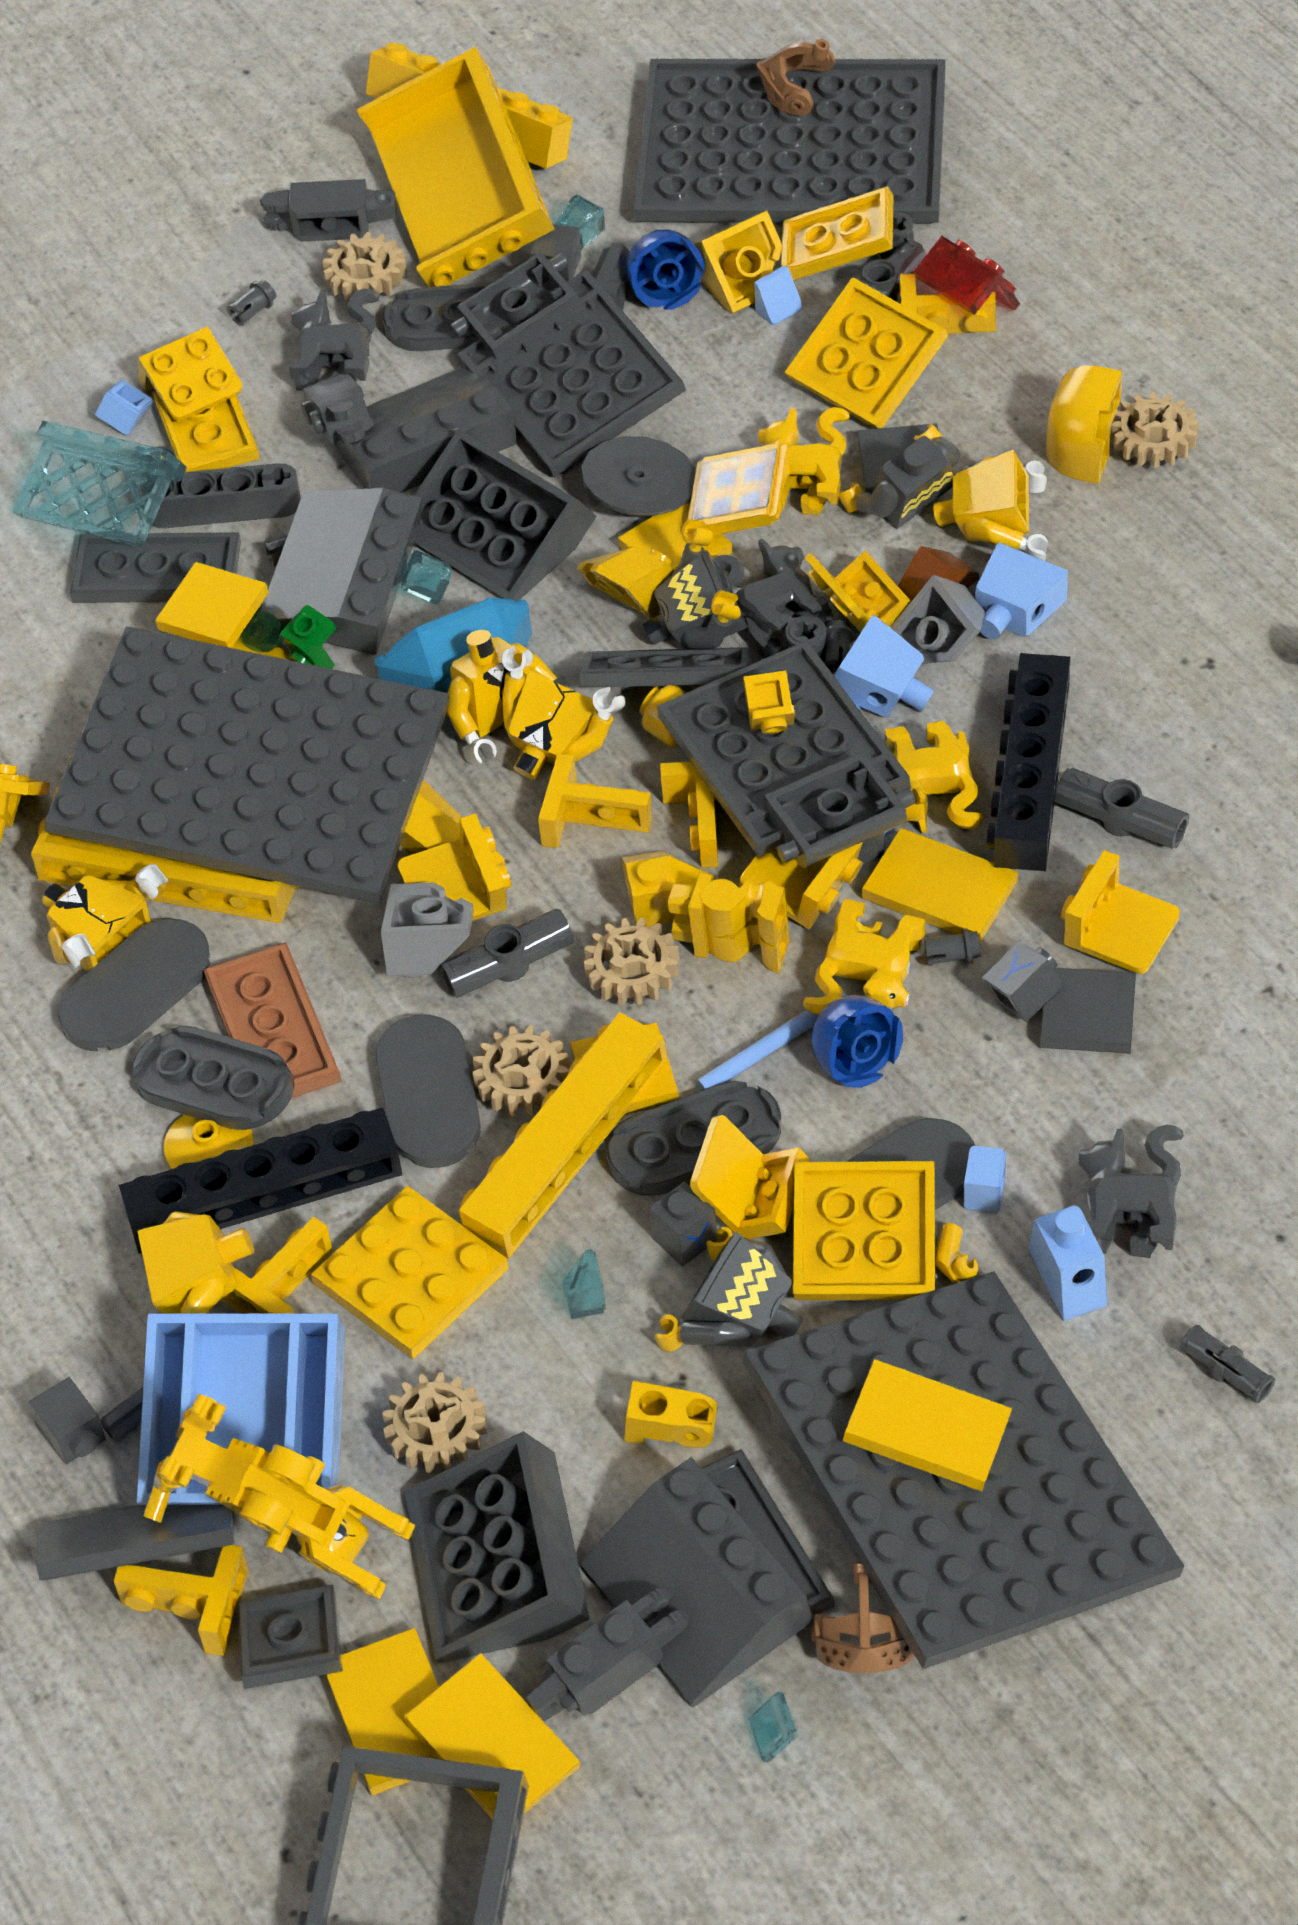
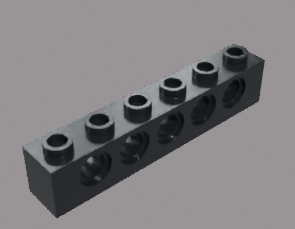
(1031, 762)
(284, 1178)

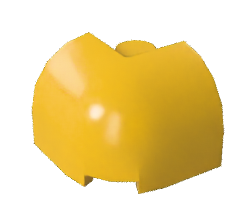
(1082, 421)

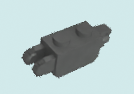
(327, 209)
(337, 409)
(607, 1657)

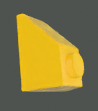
(738, 259)
(629, 576)
(650, 882)

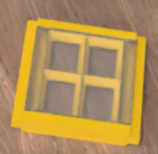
(740, 488)

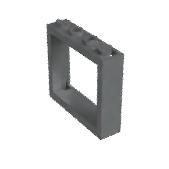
(503, 1839)

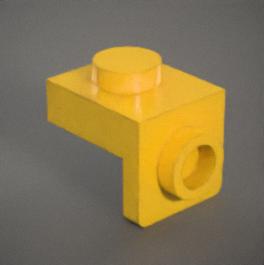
(769, 702)

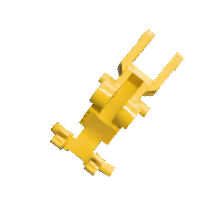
(270, 1492)

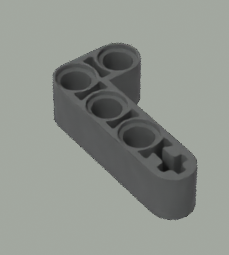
(227, 495)

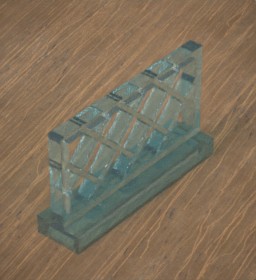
(115, 456)

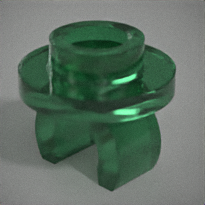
(262, 632)

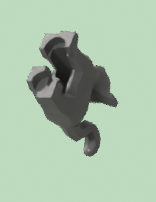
(333, 346)
(773, 600)
(1133, 1198)

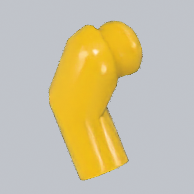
(949, 1259)

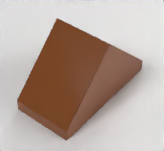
(935, 562)

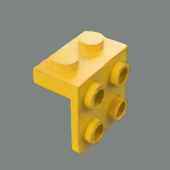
(189, 374)
(861, 590)
(463, 868)
(807, 889)
(1115, 919)
(743, 1185)

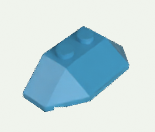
(430, 649)

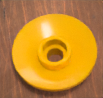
(185, 1141)

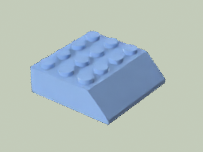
(268, 1370)

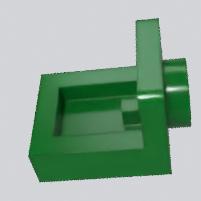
(306, 636)

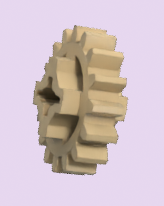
(363, 265)
(1154, 429)
(631, 961)
(520, 1069)
(434, 1422)

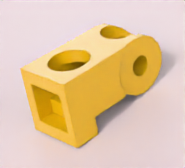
(669, 1415)

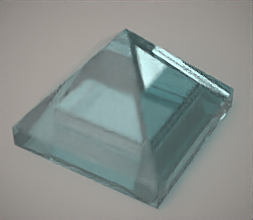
(773, 1727)

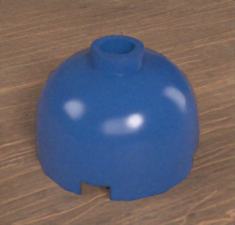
(664, 269)
(856, 1039)

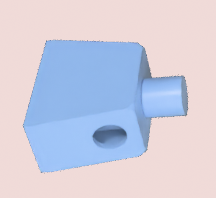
(1018, 592)
(882, 670)
(1061, 1248)

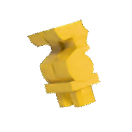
(731, 919)

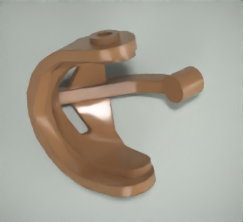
(793, 57)
(864, 1623)

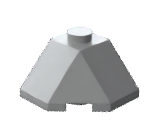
(940, 620)
(422, 928)

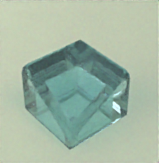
(584, 215)
(426, 577)
(585, 1287)

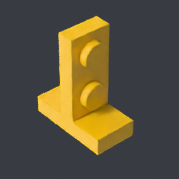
(946, 312)
(683, 784)
(589, 805)
(283, 1273)
(190, 1595)

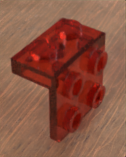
(963, 277)

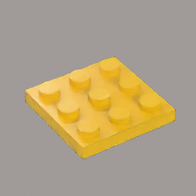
(866, 353)
(863, 1230)
(410, 1272)

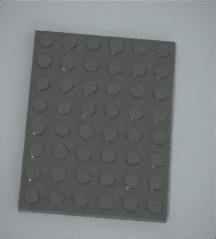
(728, 154)
(249, 764)
(949, 1561)

